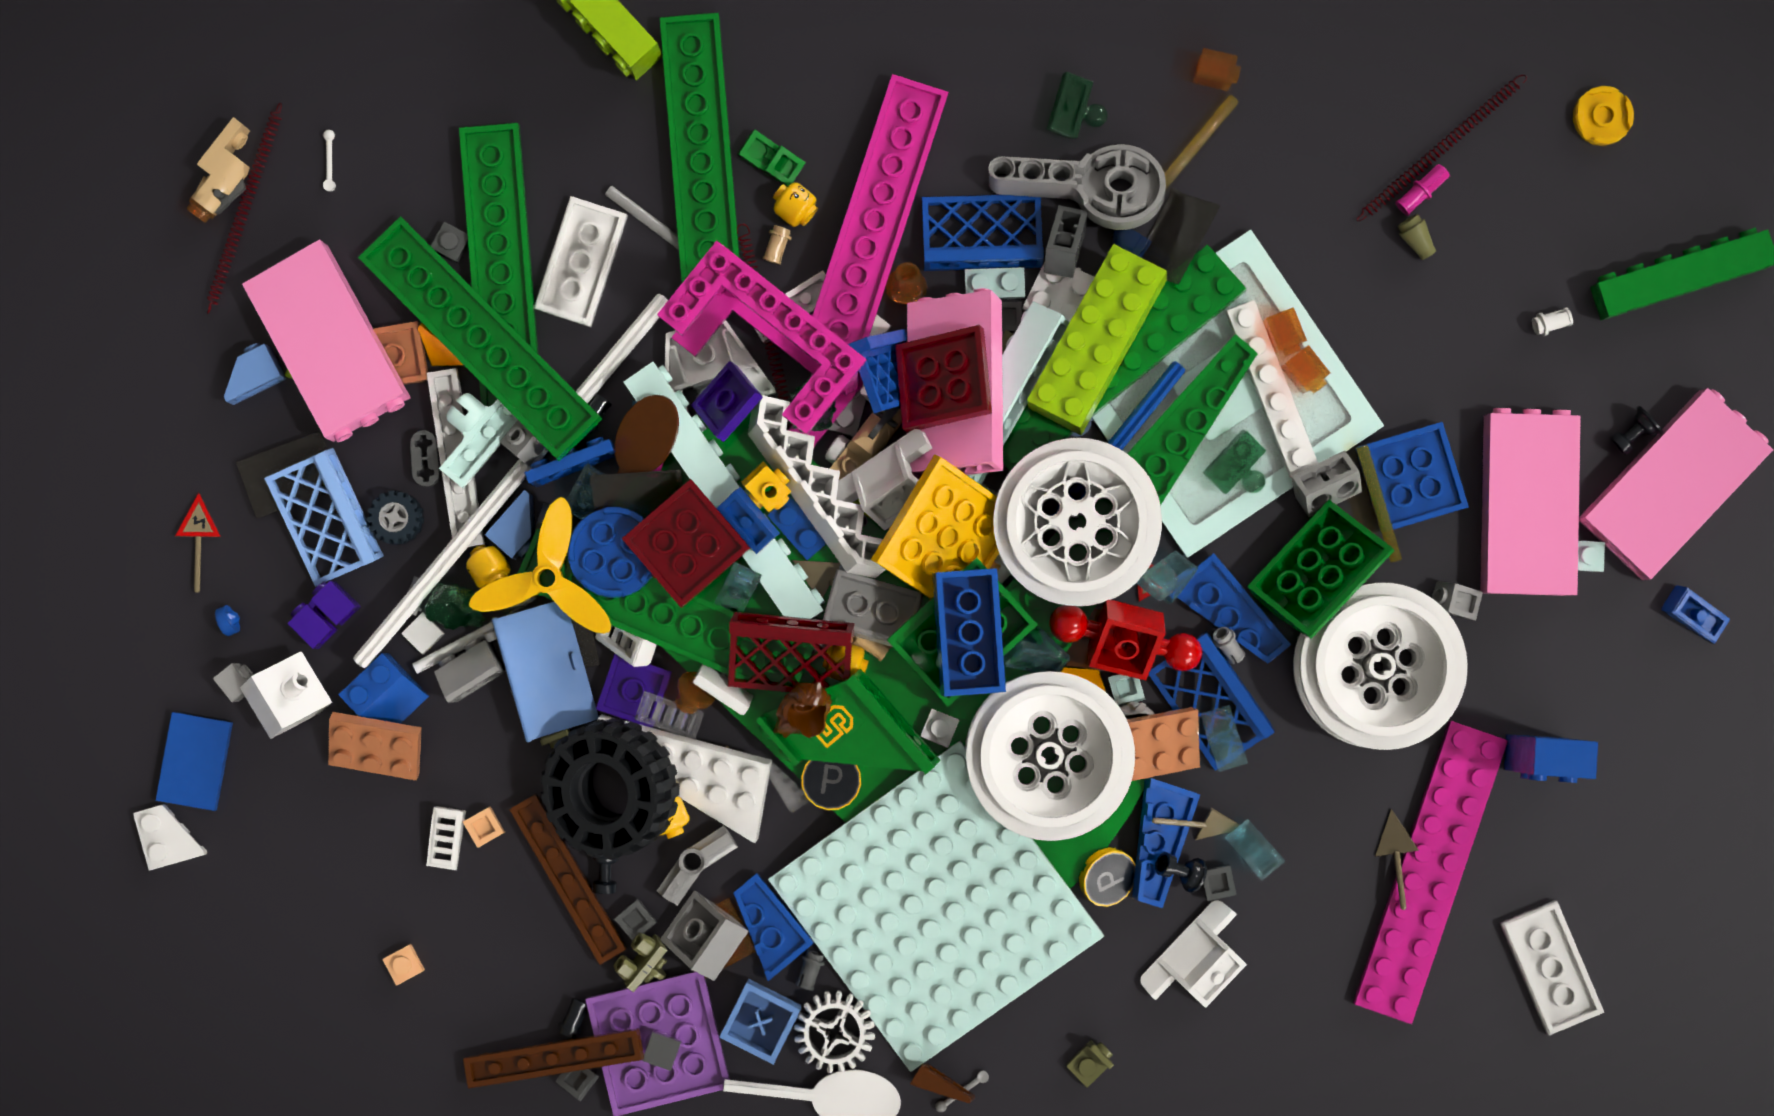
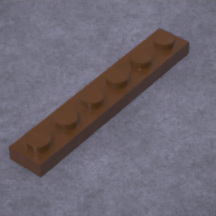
(568, 879)
(553, 1058)

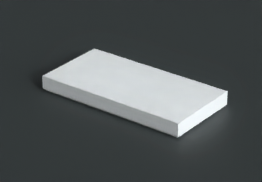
(580, 261)
(1552, 967)

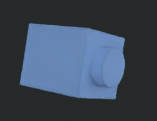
(253, 373)
(515, 527)

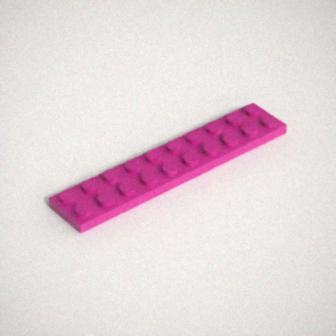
(879, 208)
(1431, 876)

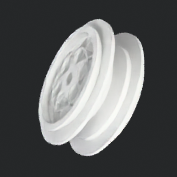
(1049, 475)
(1431, 680)
(1086, 795)

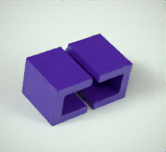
(312, 624)

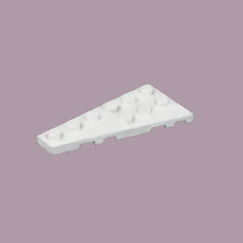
(718, 780)

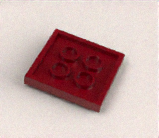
(943, 378)
(686, 543)

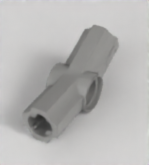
(682, 877)

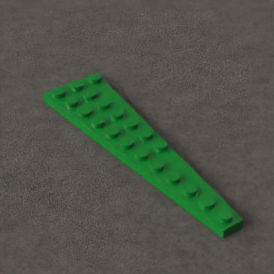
(1162, 455)

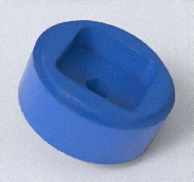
(227, 620)

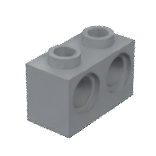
(1329, 480)

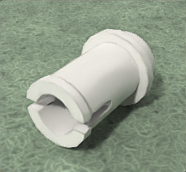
(1548, 322)

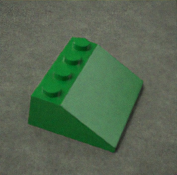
(1319, 569)
(918, 641)

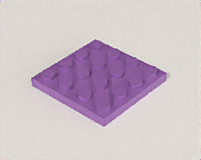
(672, 1007)

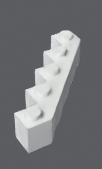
(814, 488)

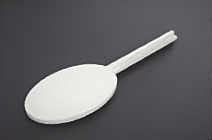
(834, 1095)

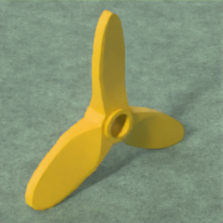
(551, 554)

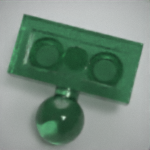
(1072, 106)
(1235, 464)

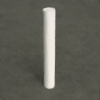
(452, 648)

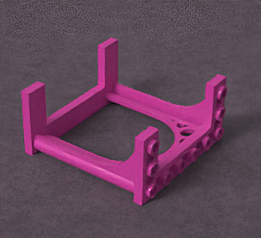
(728, 285)

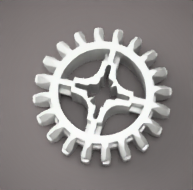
(821, 1026)

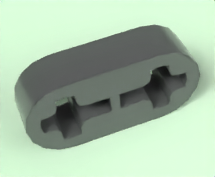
(418, 458)

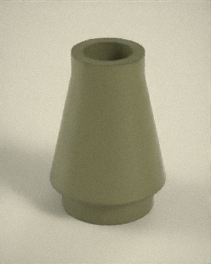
(1417, 236)

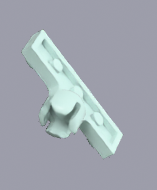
(482, 433)

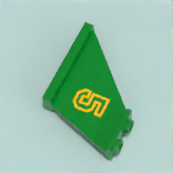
(858, 731)

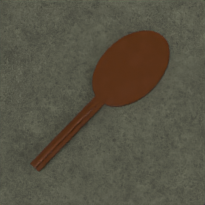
(646, 434)

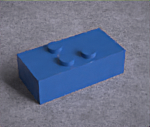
(968, 632)
(1551, 756)

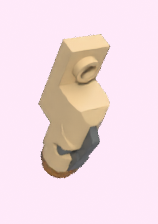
(225, 173)
(868, 440)

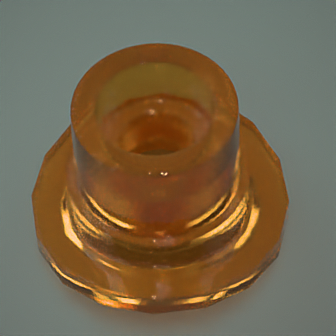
(906, 284)
(691, 696)

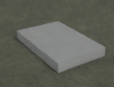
(870, 604)

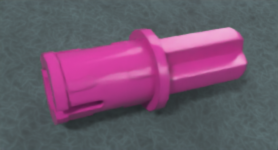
(1422, 189)

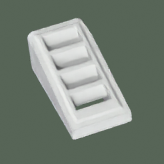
(637, 655)
(449, 813)

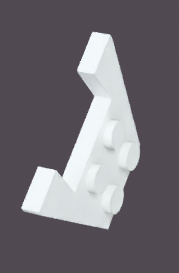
(719, 350)

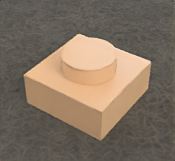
(483, 827)
(403, 964)

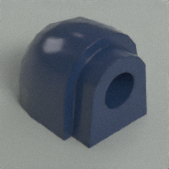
(1131, 241)

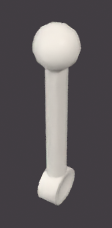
(328, 184)

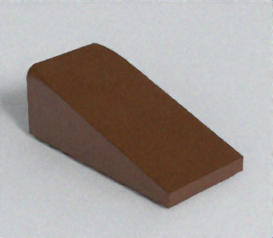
(937, 1082)

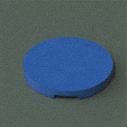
(602, 558)

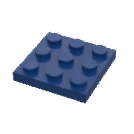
(1417, 475)

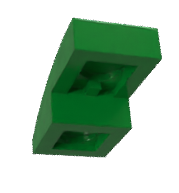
(771, 158)

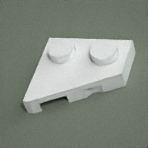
(164, 838)

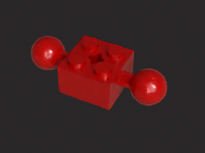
(1125, 639)

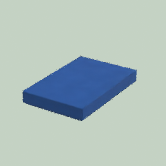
(194, 761)

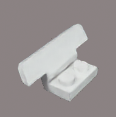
(885, 479)
(1197, 958)

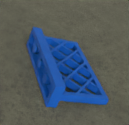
(979, 256)
(881, 350)
(1231, 684)

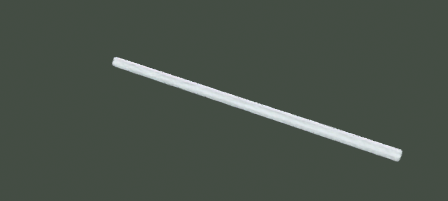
(500, 494)

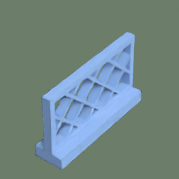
(348, 512)

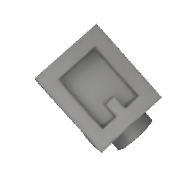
(1458, 599)

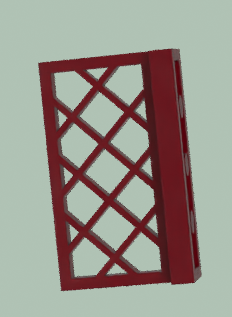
(787, 629)

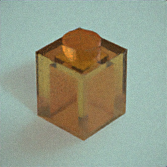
(1216, 69)
(1285, 332)
(1306, 371)

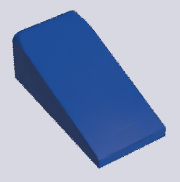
(1695, 613)

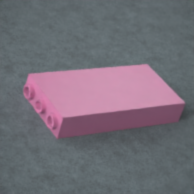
(326, 341)
(976, 442)
(1676, 483)
(1530, 503)

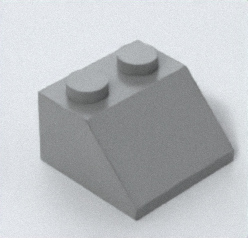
(469, 671)
(704, 936)

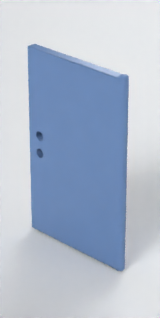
(541, 670)

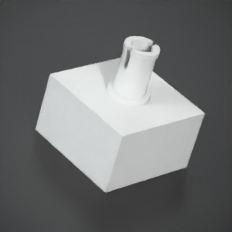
(285, 695)

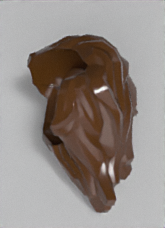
(803, 710)

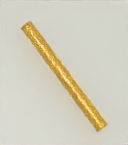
(1200, 139)
(1378, 501)

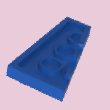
(1227, 604)
(1166, 802)

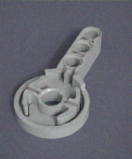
(1087, 186)

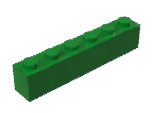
(1684, 274)

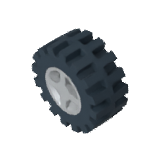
(385, 514)

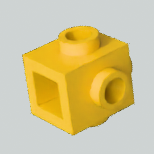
(759, 480)

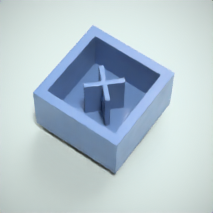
(760, 1021)

